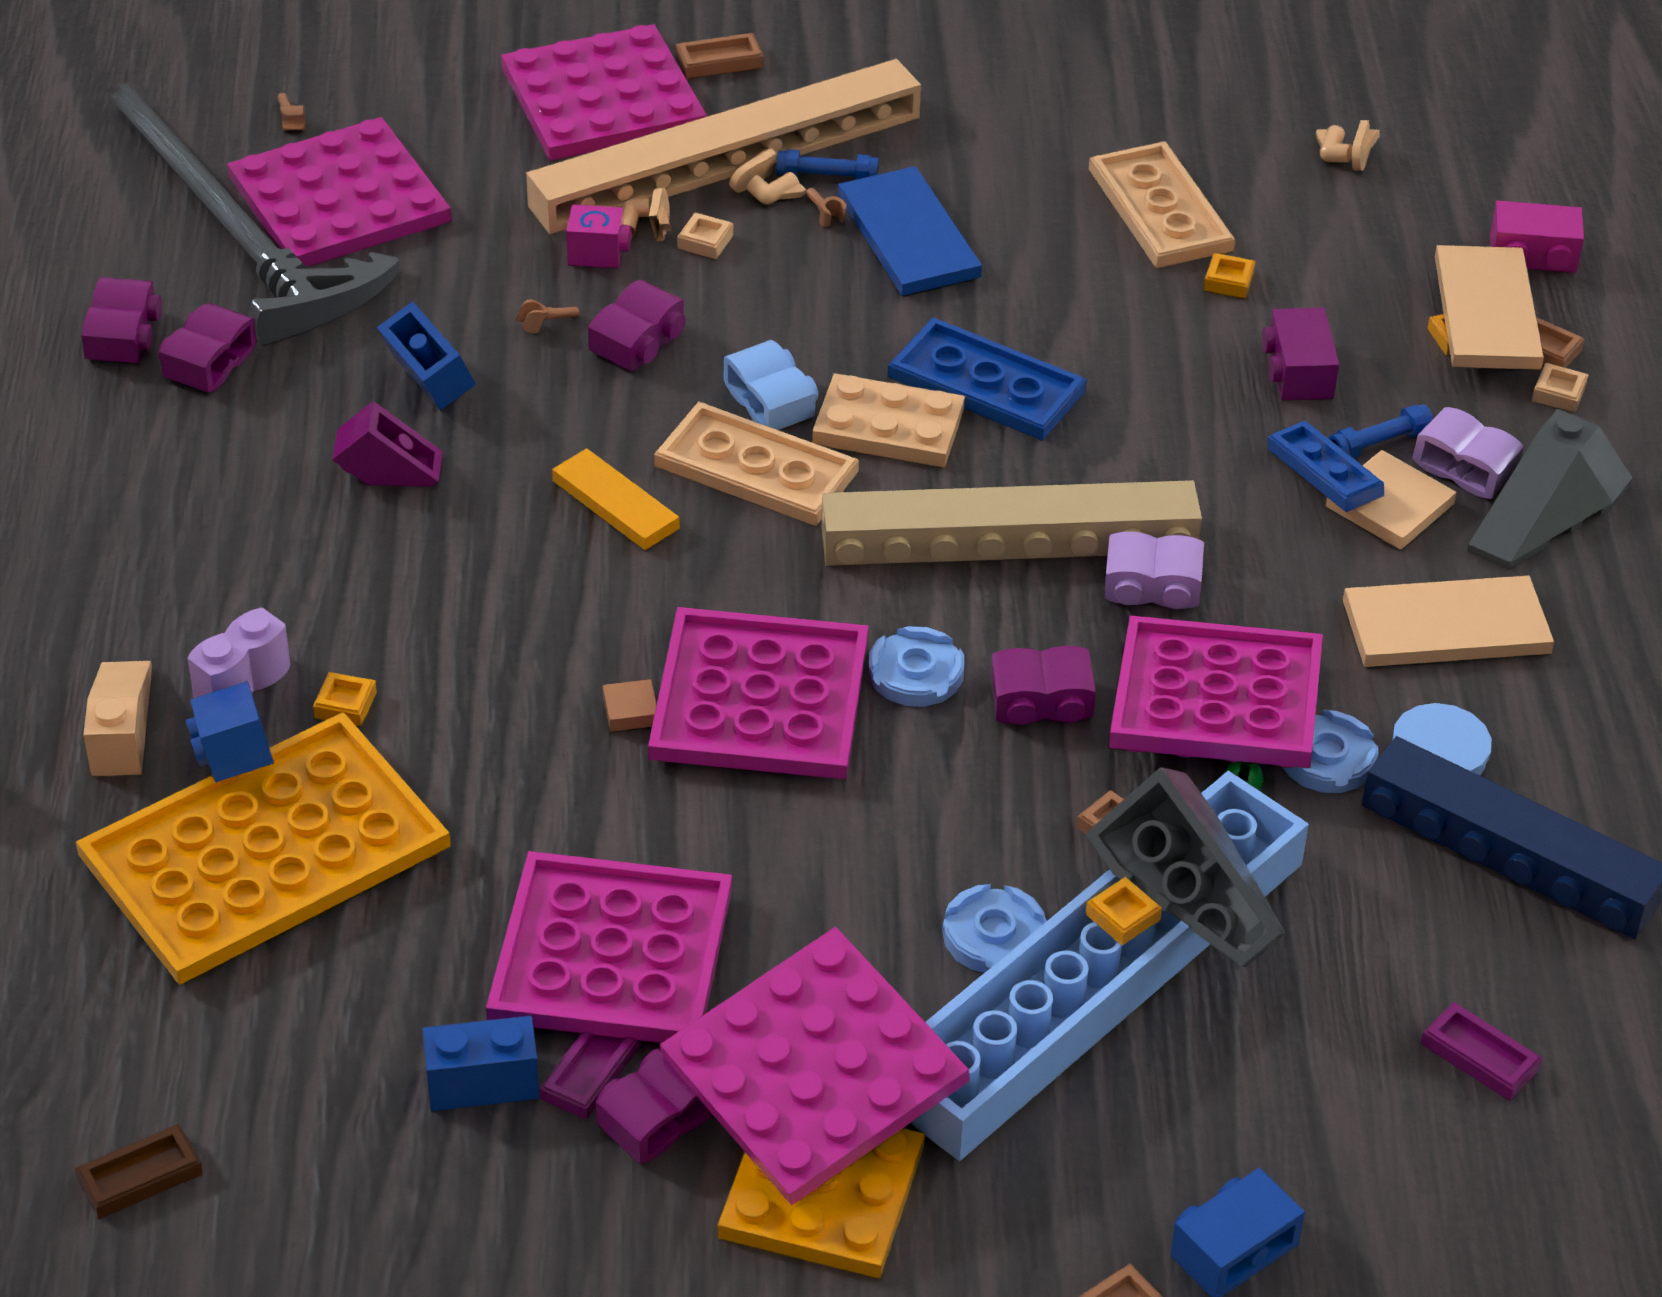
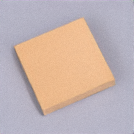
(1409, 502)

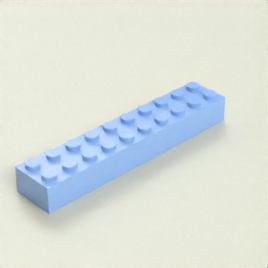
(1077, 982)

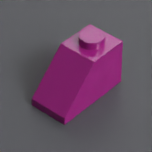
(385, 450)

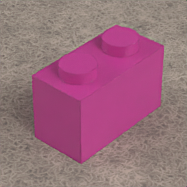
(1547, 233)

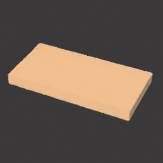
(1161, 204)
(1488, 307)
(755, 462)
(1447, 621)

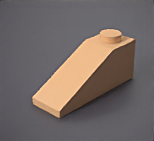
(118, 718)

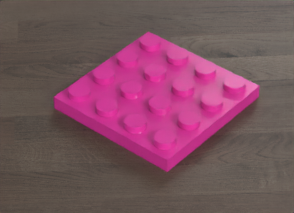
(600, 90)
(339, 192)
(1217, 692)
(759, 693)
(610, 947)
(814, 1064)

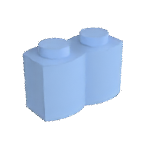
(770, 385)

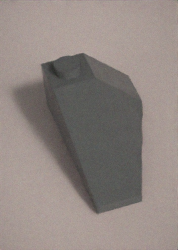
(1556, 486)
(1187, 863)

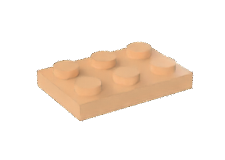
(888, 420)

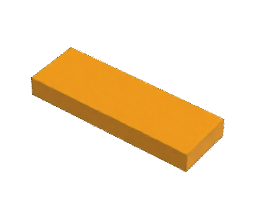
(616, 499)

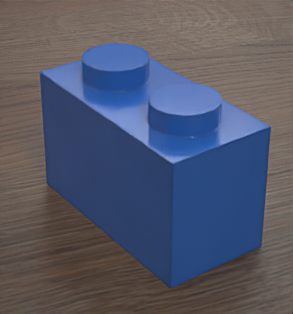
(426, 355)
(228, 732)
(481, 1063)
(1236, 1233)

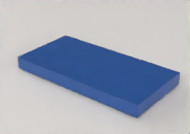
(909, 231)
(991, 377)

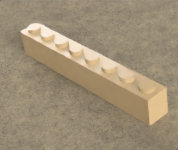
(1001, 521)

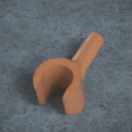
(292, 116)
(828, 207)
(534, 314)

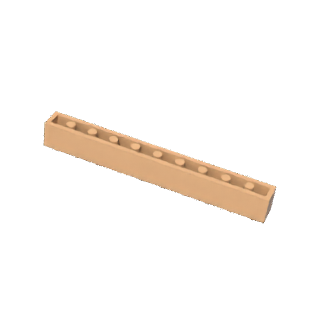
(721, 143)

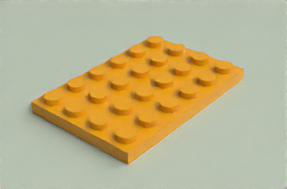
(263, 848)

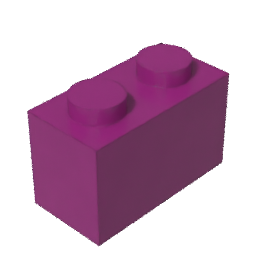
(1301, 353)

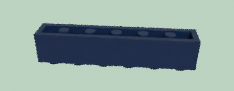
(1515, 836)

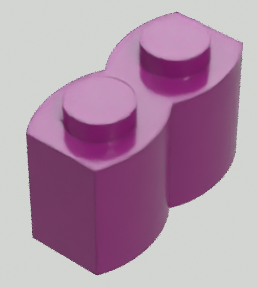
(120, 320)
(636, 325)
(207, 347)
(1042, 685)
(649, 1109)

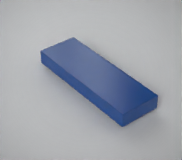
(1326, 466)

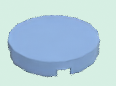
(916, 666)
(1447, 733)
(1340, 754)
(988, 924)

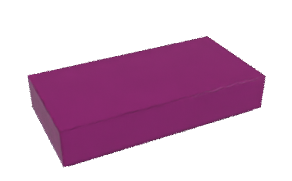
(1481, 1051)
(586, 1070)

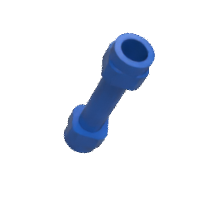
(792, 162)
(1411, 422)

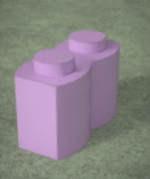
(1467, 452)
(1154, 570)
(248, 651)

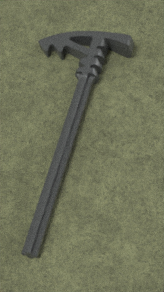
(303, 295)

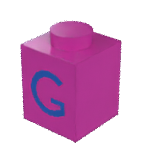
(596, 236)

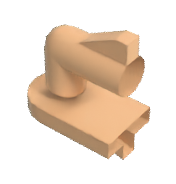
(1334, 151)
(751, 177)
(657, 211)

